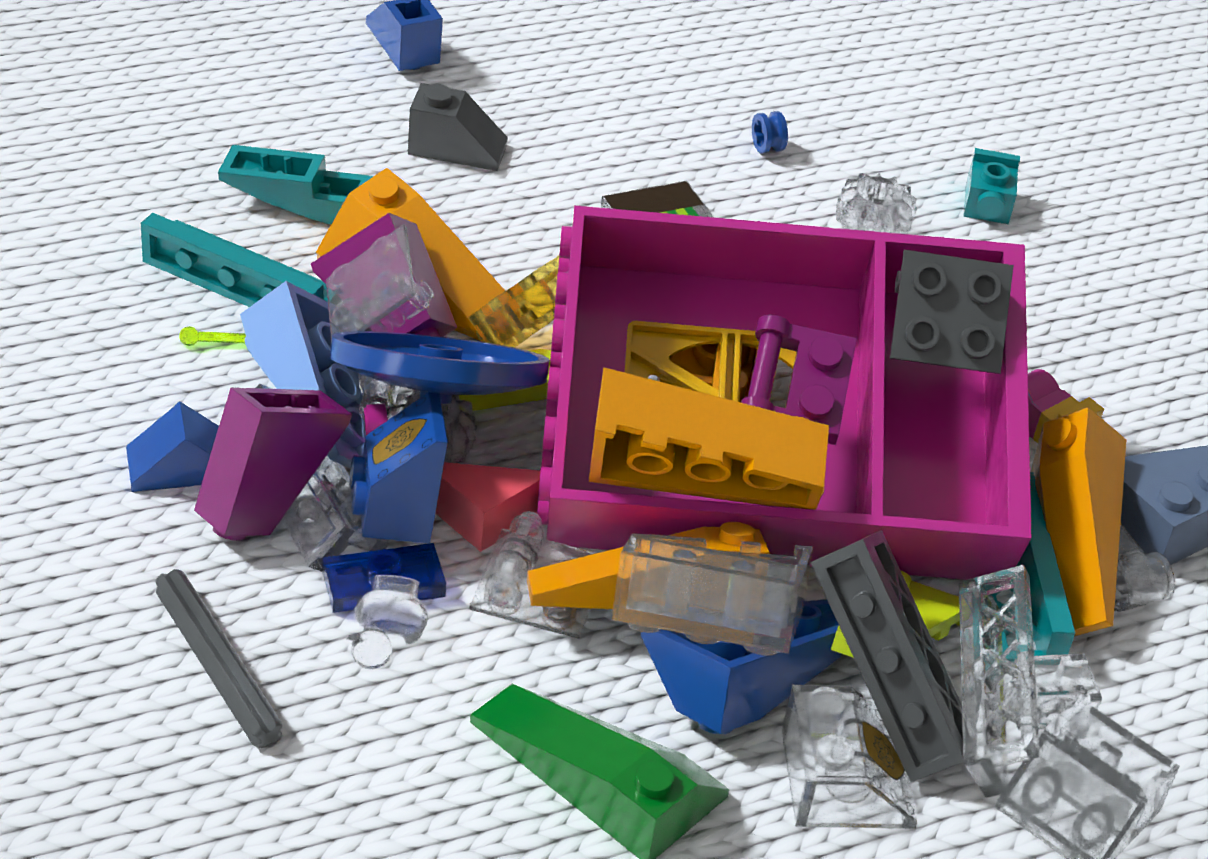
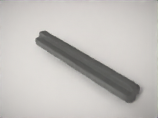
(219, 659)

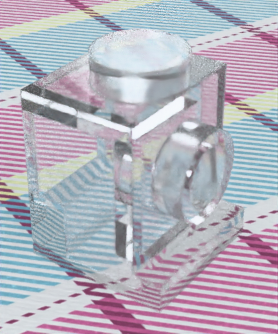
(1058, 684)

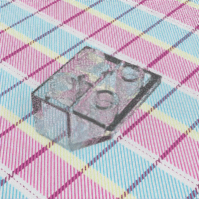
(1088, 786)

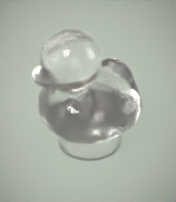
(387, 610)

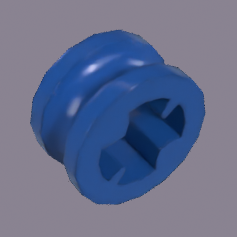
(769, 132)

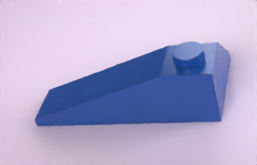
(731, 687)

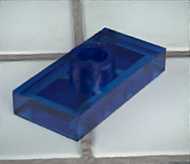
(352, 575)

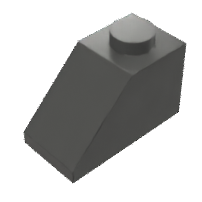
(453, 129)

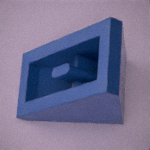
(171, 451)

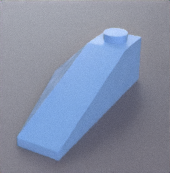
(292, 346)

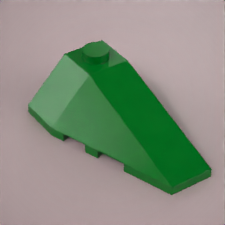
(614, 777)

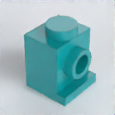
(991, 186)

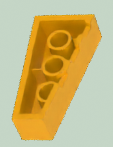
(704, 445)

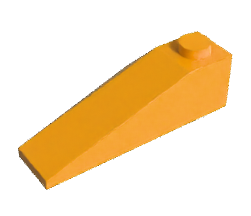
(460, 273)
(1081, 496)
(593, 578)

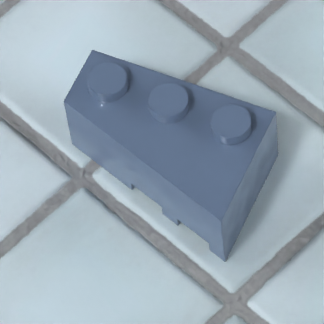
(1167, 501)

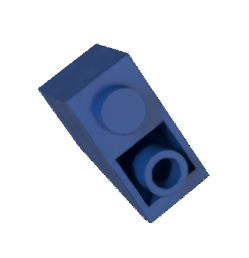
(408, 32)

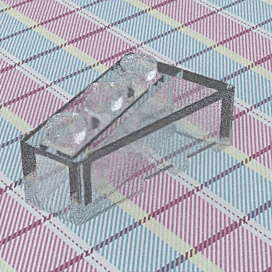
(712, 592)

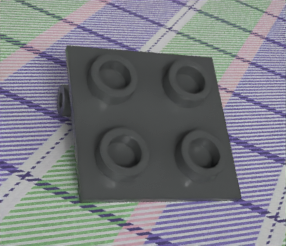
(951, 311)

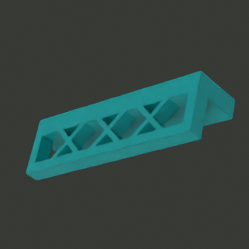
(217, 262)
(1050, 610)

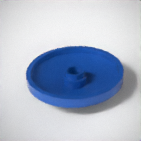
(439, 363)

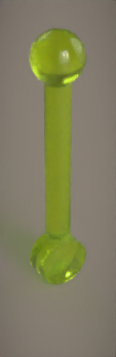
(190, 336)

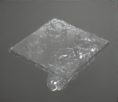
(376, 288)
(504, 582)

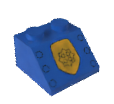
(401, 473)

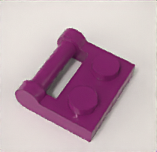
(818, 372)

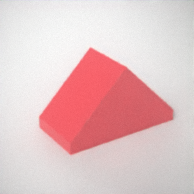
(485, 499)

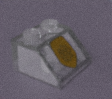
(843, 762)

